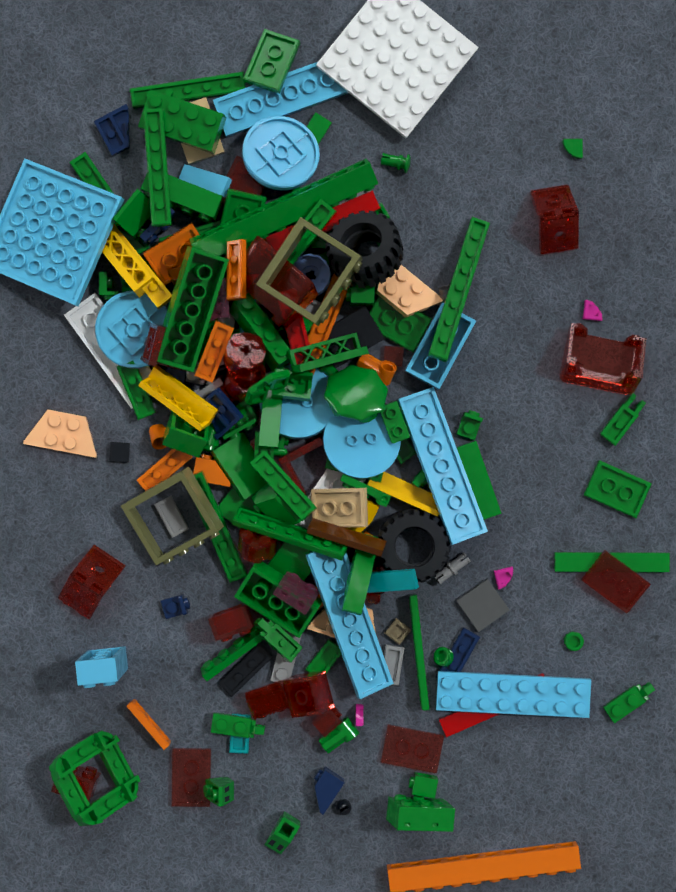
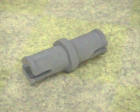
(452, 568)

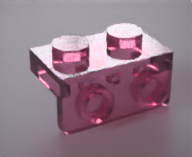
(296, 592)

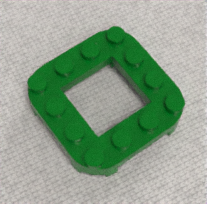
(71, 791)

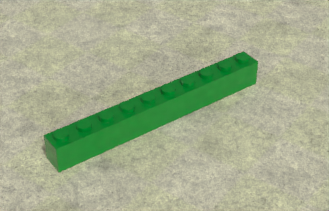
(288, 208)

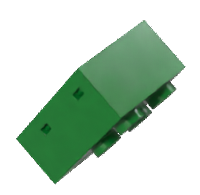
(420, 813)

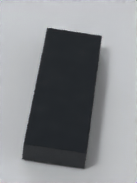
(245, 670)

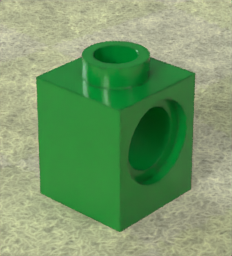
(423, 785)

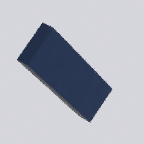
(461, 650)

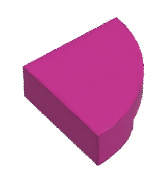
(591, 311)
(503, 576)
(359, 721)

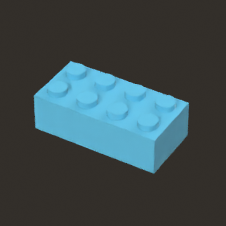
(433, 370)
(101, 666)

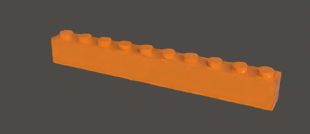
(484, 867)

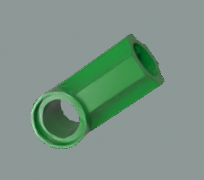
(342, 733)

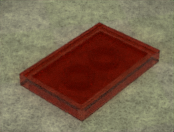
(615, 581)
(412, 748)
(189, 776)

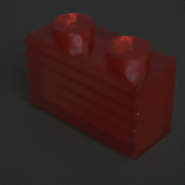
(267, 700)

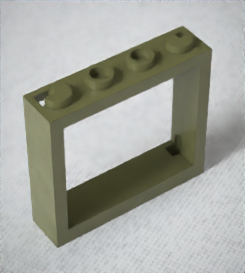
(283, 254)
(199, 499)

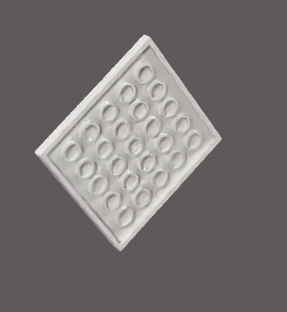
(397, 60)

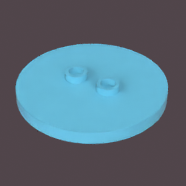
(280, 153)
(125, 325)
(306, 418)
(359, 447)

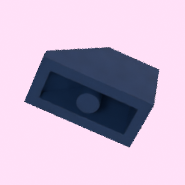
(327, 787)

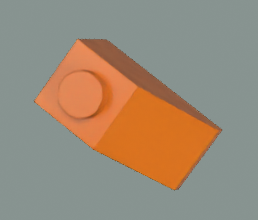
(211, 470)

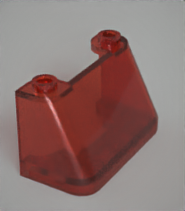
(288, 282)
(603, 361)

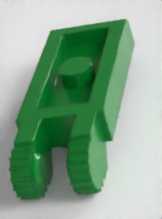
(621, 421)

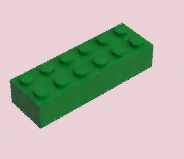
(191, 308)

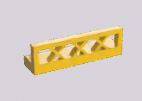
(124, 272)
(179, 398)
(406, 492)

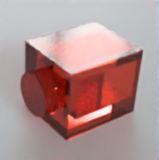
(327, 721)

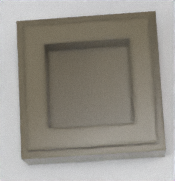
(397, 631)

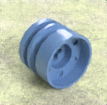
(314, 263)

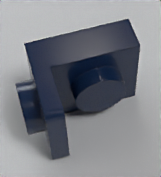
(175, 606)

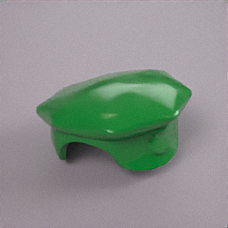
(356, 393)

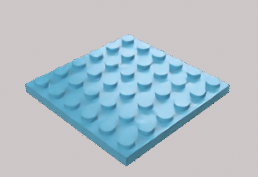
(54, 231)

